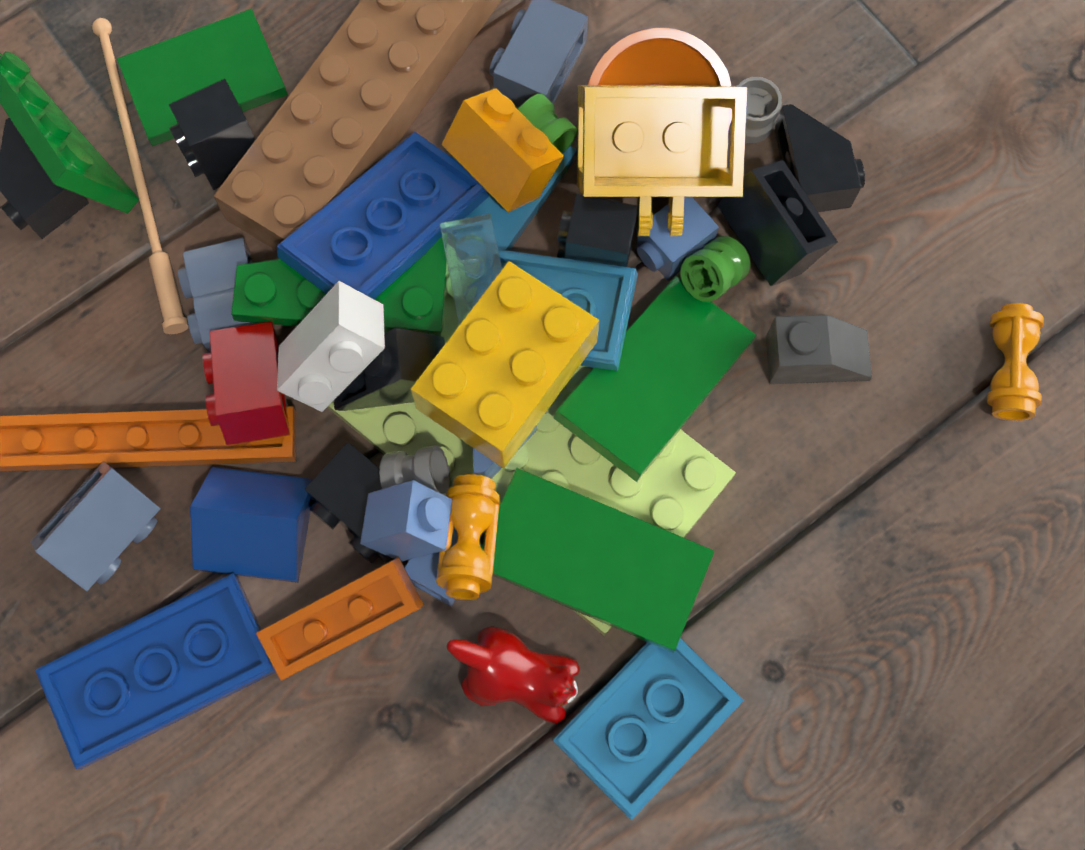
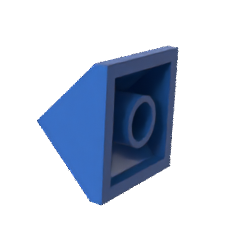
(250, 524)

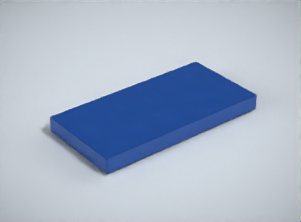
(383, 219)
(155, 671)

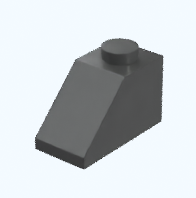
(816, 350)

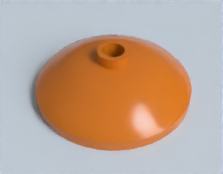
(660, 58)

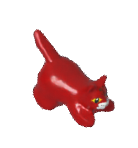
(506, 671)

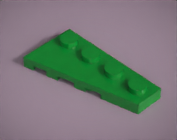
(56, 141)
(282, 295)

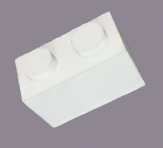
(330, 347)

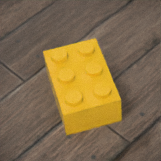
(505, 364)

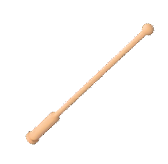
(159, 261)

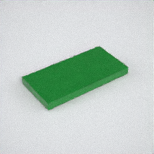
(663, 376)
(597, 560)

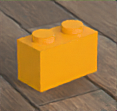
(502, 149)

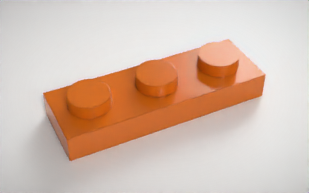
(340, 619)

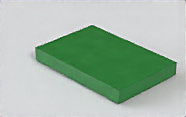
(194, 60)

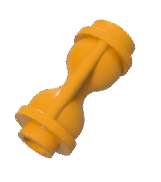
(1015, 385)
(465, 567)

